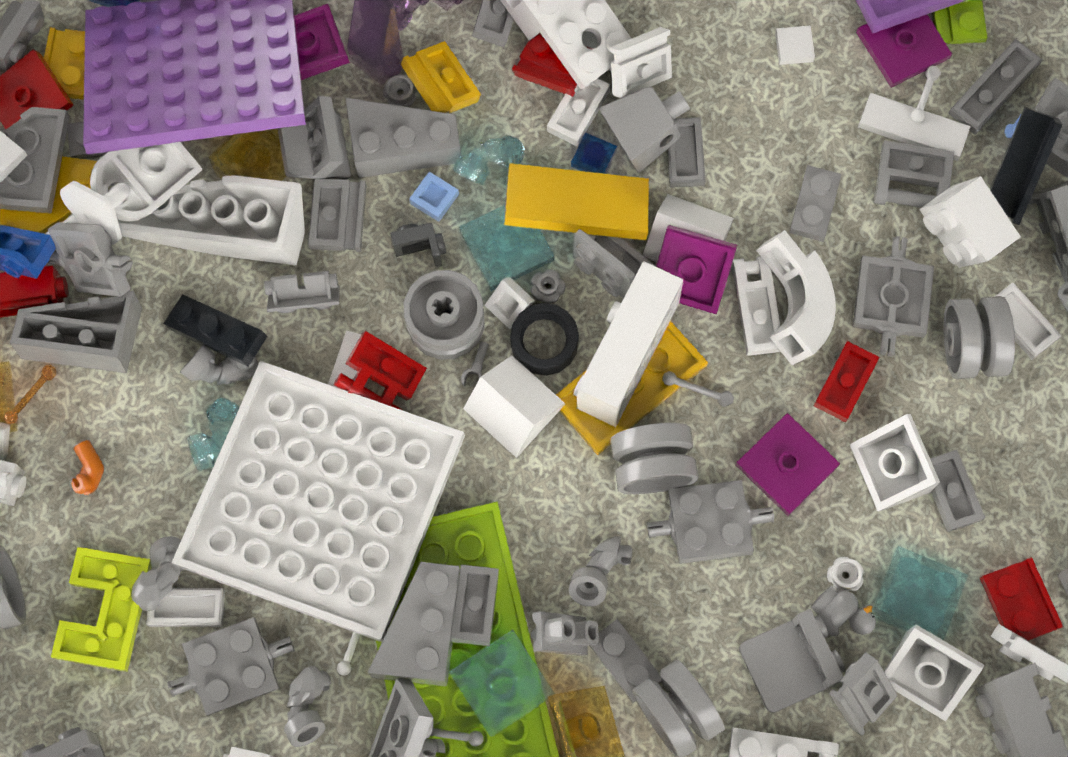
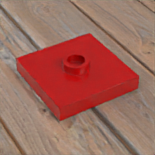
(30, 85)

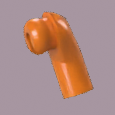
(92, 469)

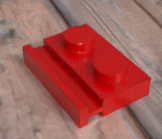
(543, 67)
(1021, 600)

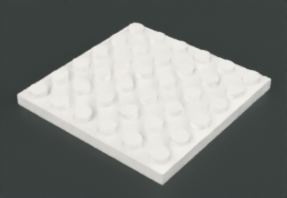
(319, 500)

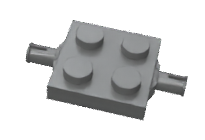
(90, 259)
(893, 296)
(710, 522)
(230, 666)

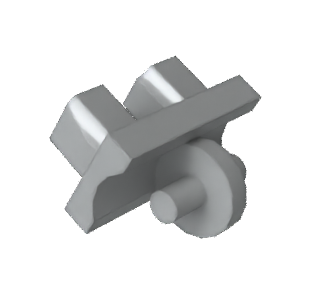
(563, 633)

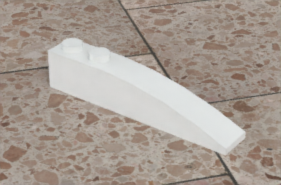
(229, 219)

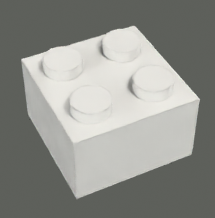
(969, 223)

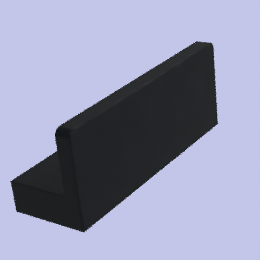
(1024, 161)

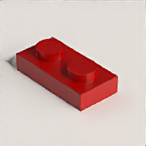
(846, 381)

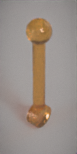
(47, 374)

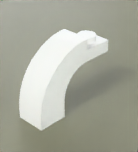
(809, 297)

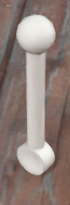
(932, 75)
(344, 666)

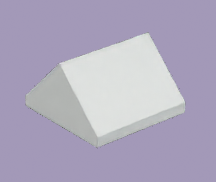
(688, 217)
(512, 405)
(895, 463)
(931, 672)

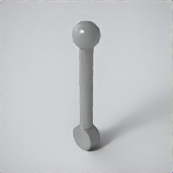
(724, 398)
(475, 738)

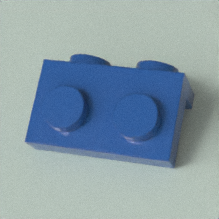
(24, 251)

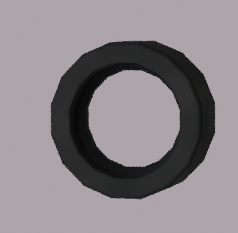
(547, 312)

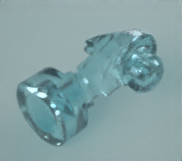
(498, 150)
(206, 449)

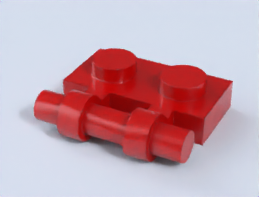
(383, 365)

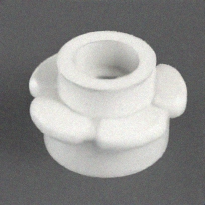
(852, 567)

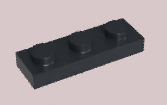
(215, 330)

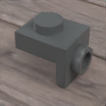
(415, 238)

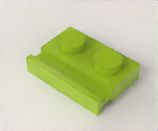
(961, 22)

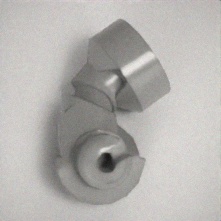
(203, 368)
(157, 583)
(589, 583)
(304, 724)

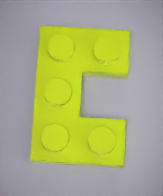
(113, 637)

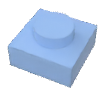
(434, 196)

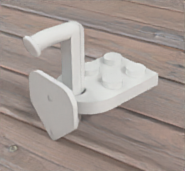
(140, 183)

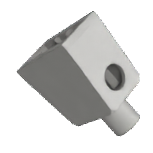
(645, 124)

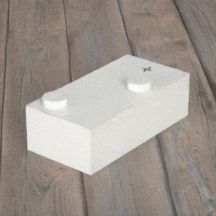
(628, 343)

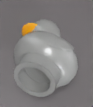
(840, 606)

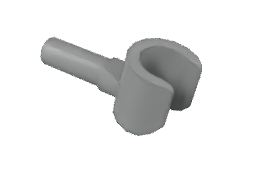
(477, 364)

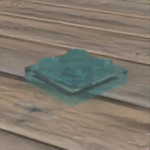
(504, 249)
(918, 593)
(501, 683)

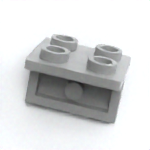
(317, 147)

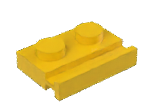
(67, 60)
(440, 79)

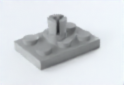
(406, 726)

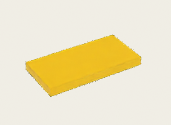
(577, 201)
(673, 355)

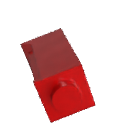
(31, 292)

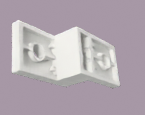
(562, 27)

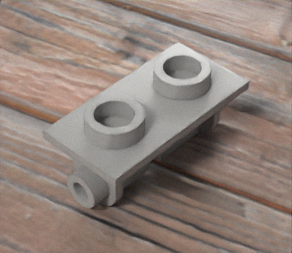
(286, 296)

